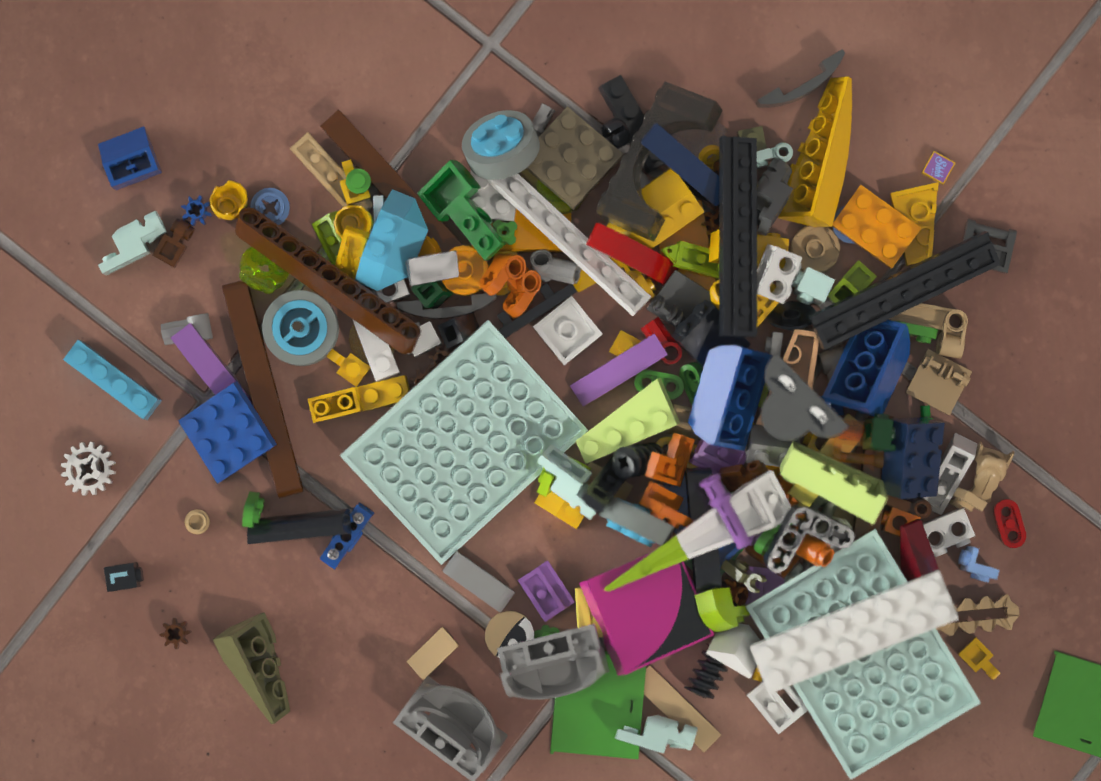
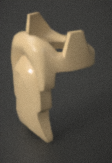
(989, 471)

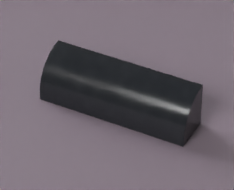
(300, 526)

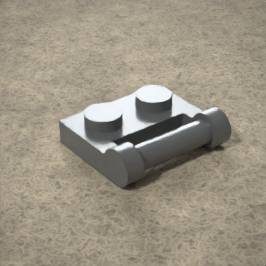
(1004, 253)

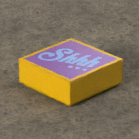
(938, 168)

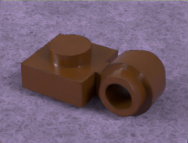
(170, 249)
(737, 475)
(909, 507)

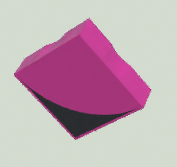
(645, 616)

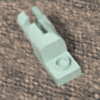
(132, 242)
(570, 478)
(658, 733)

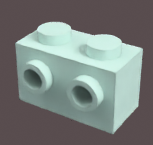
(812, 286)

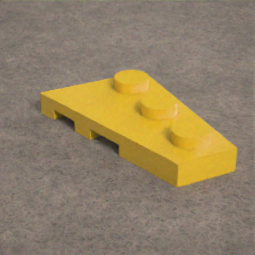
(920, 207)

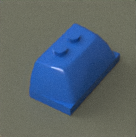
(870, 368)
(728, 395)

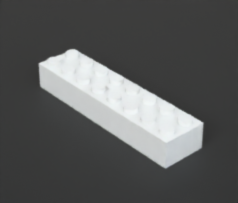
(853, 631)

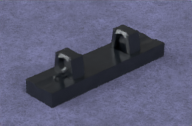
(551, 300)
(602, 488)

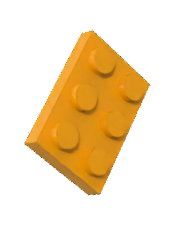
(876, 226)

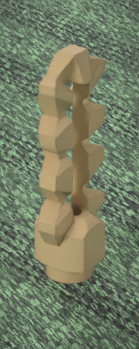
(987, 625)

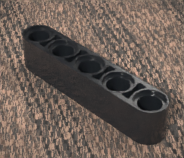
(707, 565)

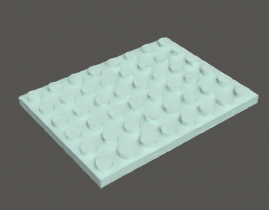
(463, 442)
(880, 699)

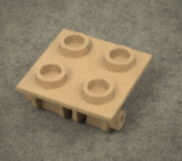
(938, 382)

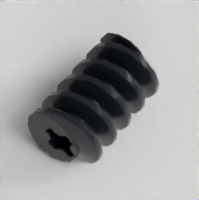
(633, 460)
(706, 676)

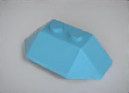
(393, 240)

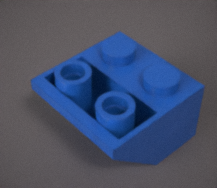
(129, 158)

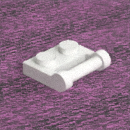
(774, 708)

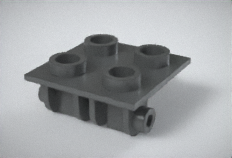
(678, 299)

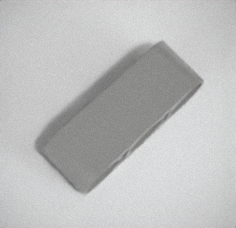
(478, 581)

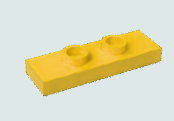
(351, 250)

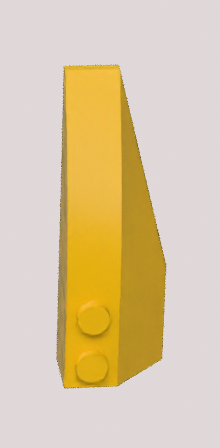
(822, 159)
(672, 200)

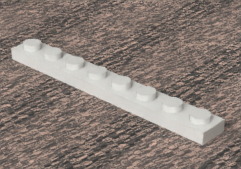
(572, 242)

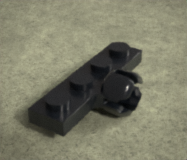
(626, 120)

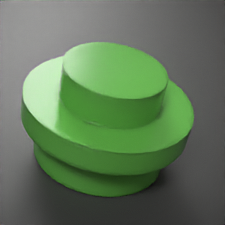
(358, 181)

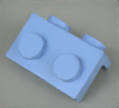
(979, 572)

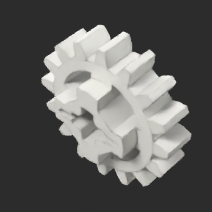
(82, 478)

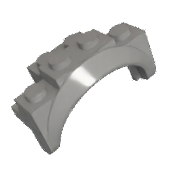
(553, 664)
(452, 726)

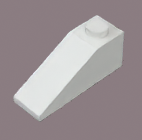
(378, 354)
(953, 467)

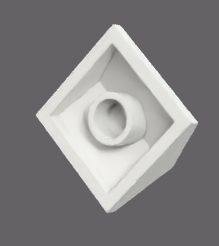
(734, 650)

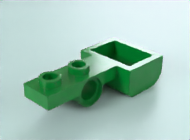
(449, 197)

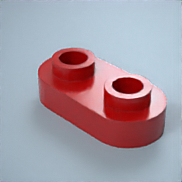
(1009, 523)

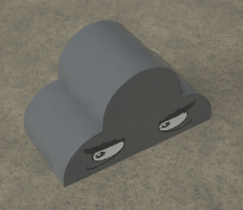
(795, 407)

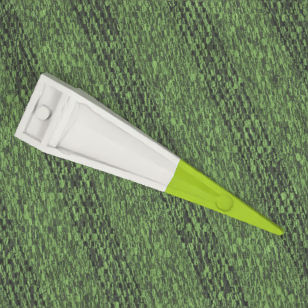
(757, 504)

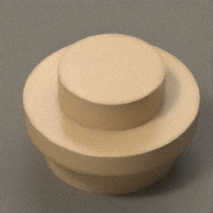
(197, 521)

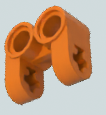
(520, 281)

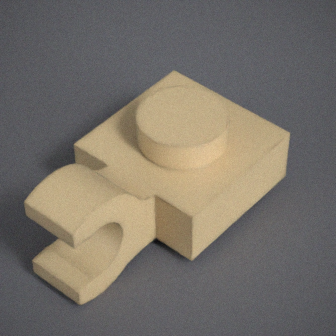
(967, 500)

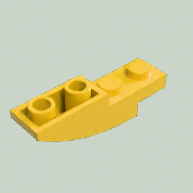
(358, 399)

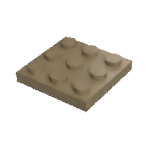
(573, 158)

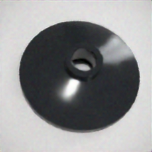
(791, 315)

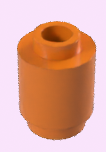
(815, 550)

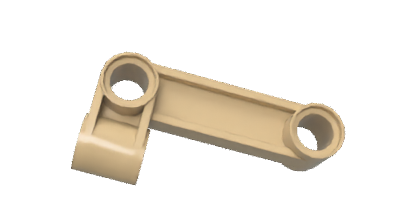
(950, 339)

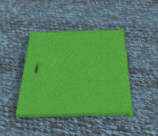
(1072, 705)
(590, 717)

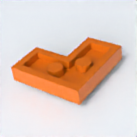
(673, 465)

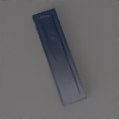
(682, 162)

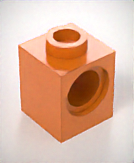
(888, 516)

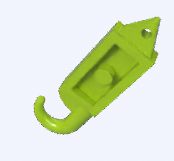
(692, 258)

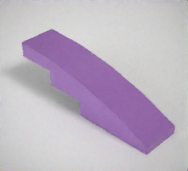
(204, 360)
(618, 370)

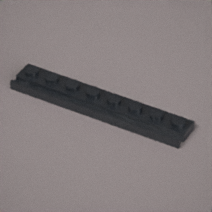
(738, 237)
(904, 290)

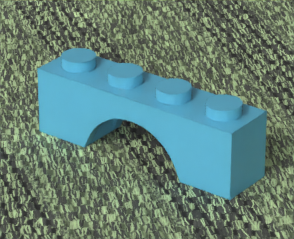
(112, 380)

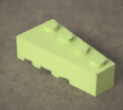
(635, 420)
(834, 481)

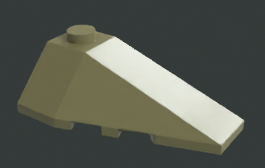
(252, 659)

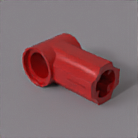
(657, 327)

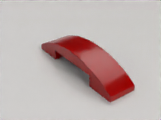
(631, 253)

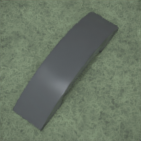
(776, 97)
(415, 308)

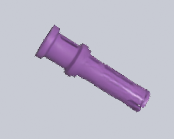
(721, 501)

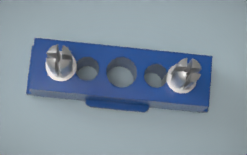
(333, 556)

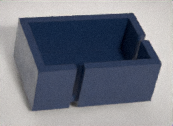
(915, 463)

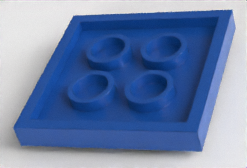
(227, 432)

